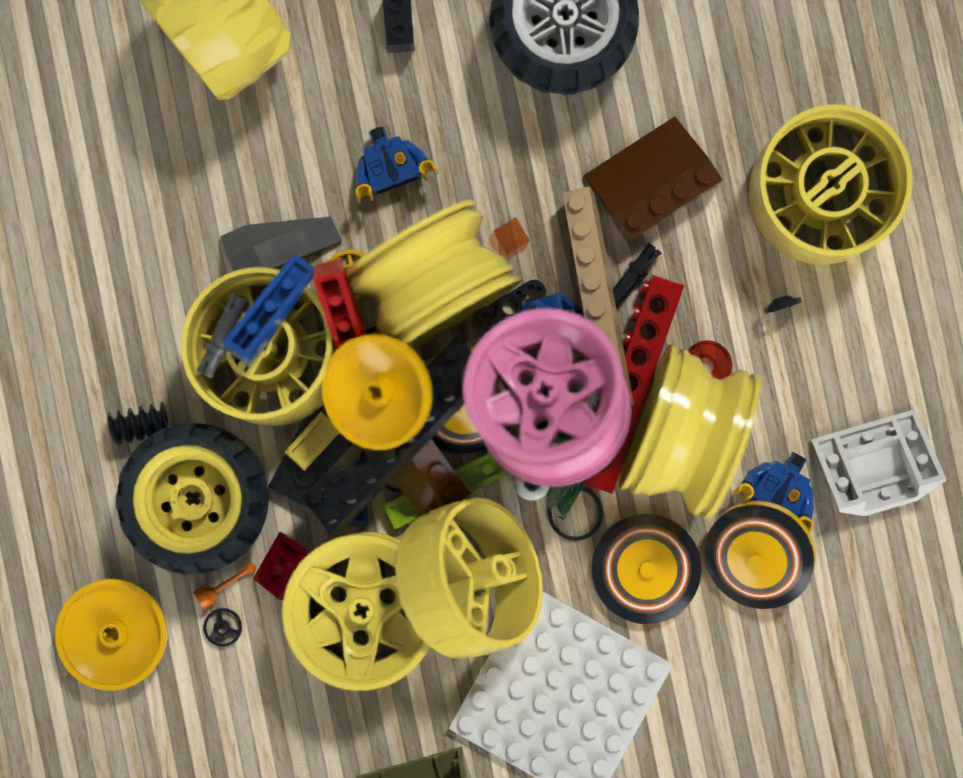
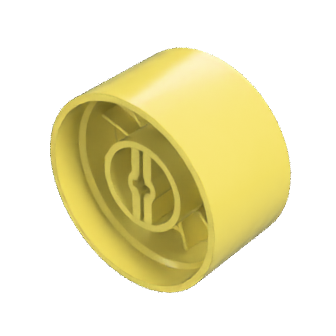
(883, 147)
(257, 377)

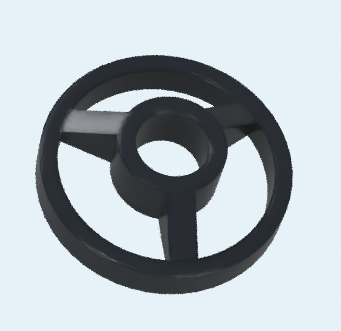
(781, 303)
(229, 630)

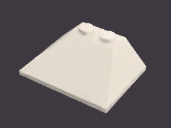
(879, 464)

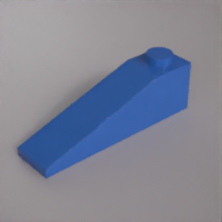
(269, 311)

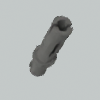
(215, 346)

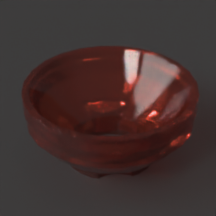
(717, 354)

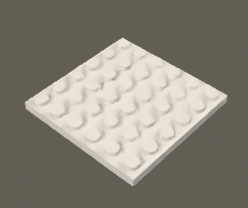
(562, 696)

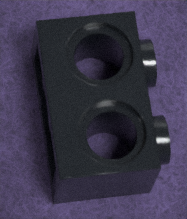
(398, 25)

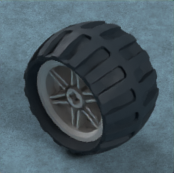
(567, 66)

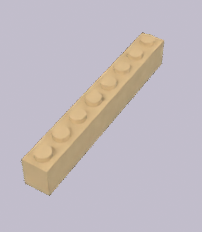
(593, 269)

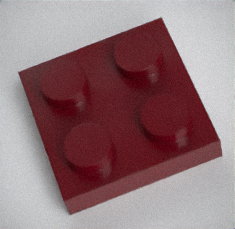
(280, 564)

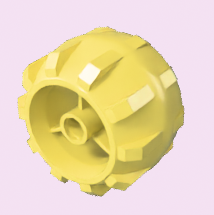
(224, 39)

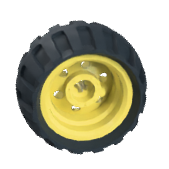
(160, 534)

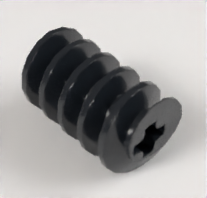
(138, 424)

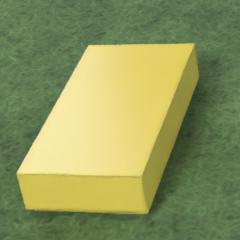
(312, 441)

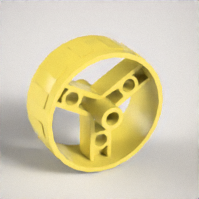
(449, 585)

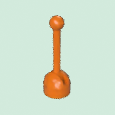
(207, 595)

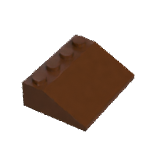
(653, 179)

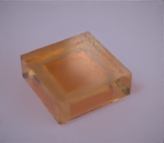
(511, 236)

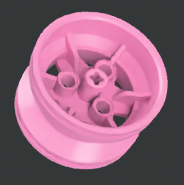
(548, 397)

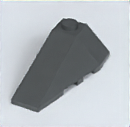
(275, 242)

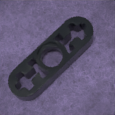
(511, 295)

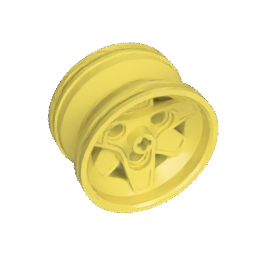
(432, 276)
(691, 432)
(341, 619)

